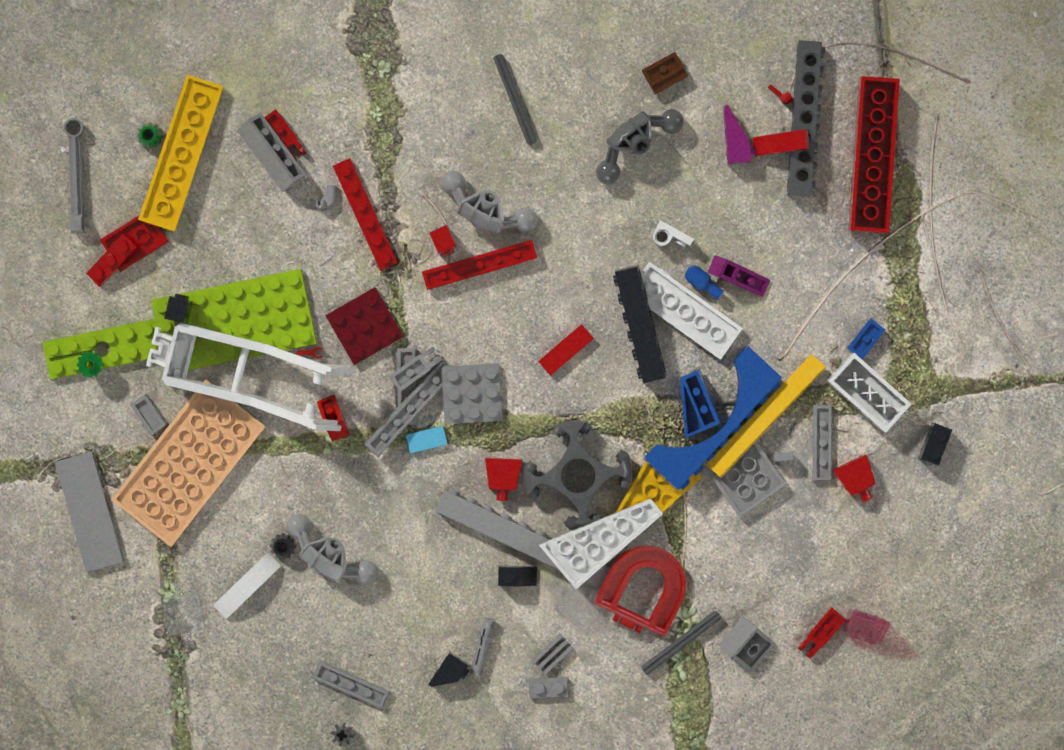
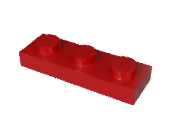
(112, 259)

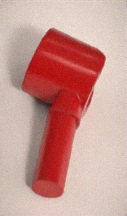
(785, 98)
(309, 352)

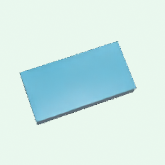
(426, 439)

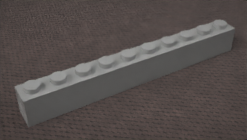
(503, 529)

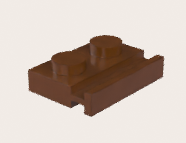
(665, 73)

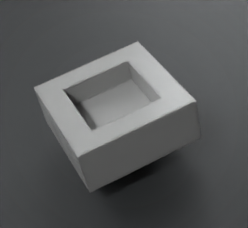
(782, 458)

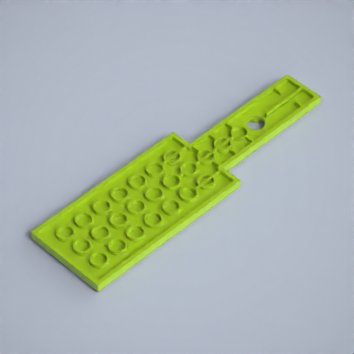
(258, 309)

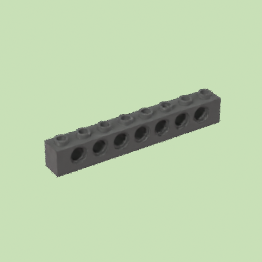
(815, 50)

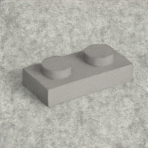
(548, 687)

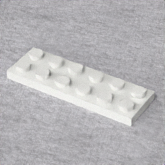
(688, 312)

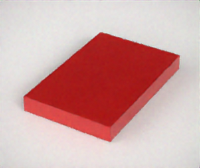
(145, 235)

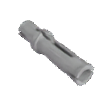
(482, 646)

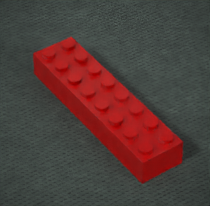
(873, 155)

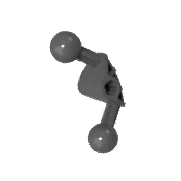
(635, 138)

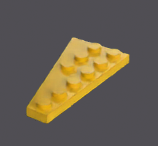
(652, 486)

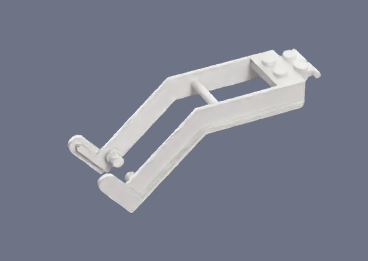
(175, 356)

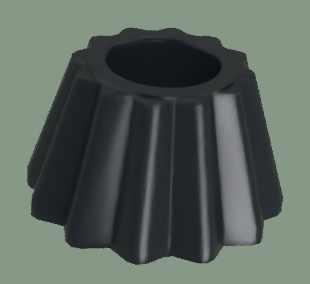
(275, 546)

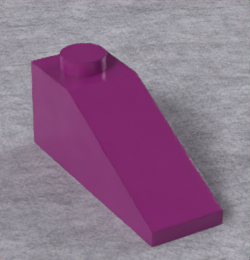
(737, 143)
(738, 275)

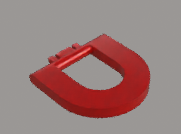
(619, 576)

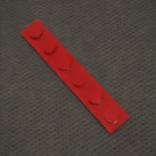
(365, 214)
(479, 264)

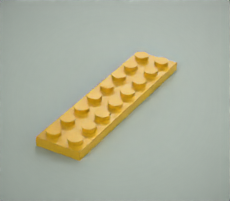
(181, 153)

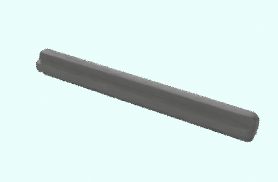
(514, 99)
(681, 642)

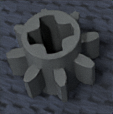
(338, 737)

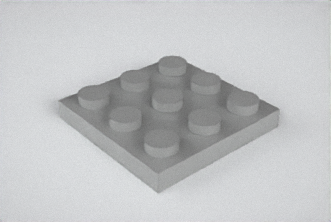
(471, 393)
(749, 480)

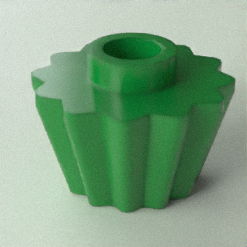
(144, 130)
(82, 364)

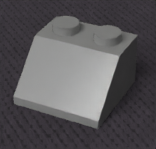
(746, 644)

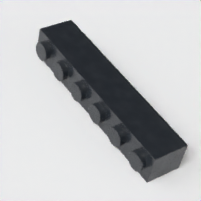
(640, 324)

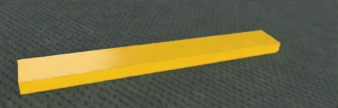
(766, 416)

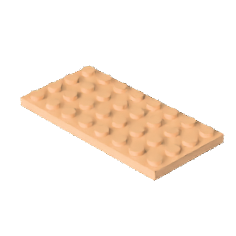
(187, 464)

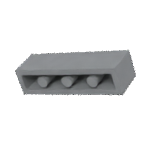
(271, 152)

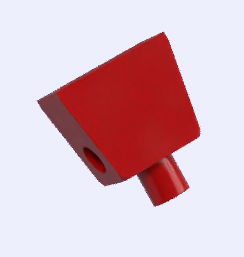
(502, 475)
(856, 477)

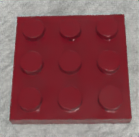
(364, 326)

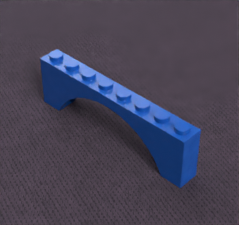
(754, 382)

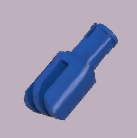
(702, 281)

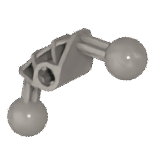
(485, 208)
(328, 555)

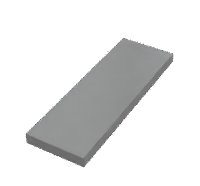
(89, 511)

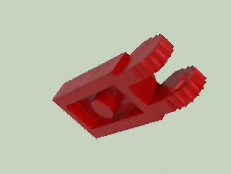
(284, 131)
(823, 631)

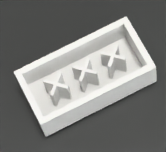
(868, 392)

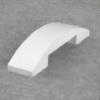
(247, 585)

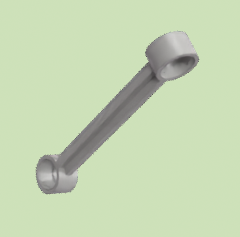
(76, 218)

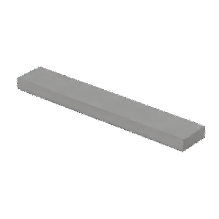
(406, 411)

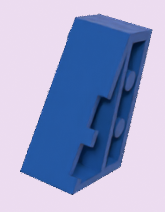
(698, 405)

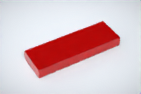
(781, 143)
(565, 350)

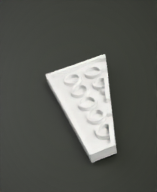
(593, 545)

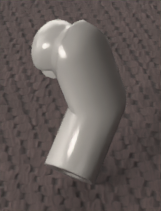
(328, 200)

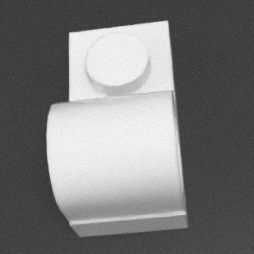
(681, 238)

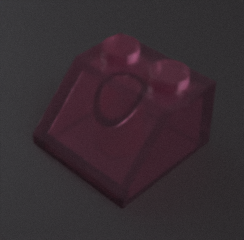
(866, 626)

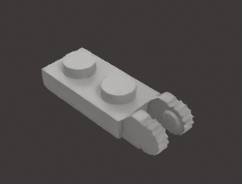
(413, 370)

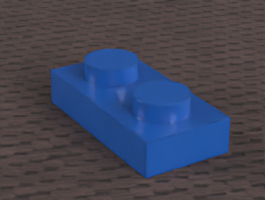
(866, 338)

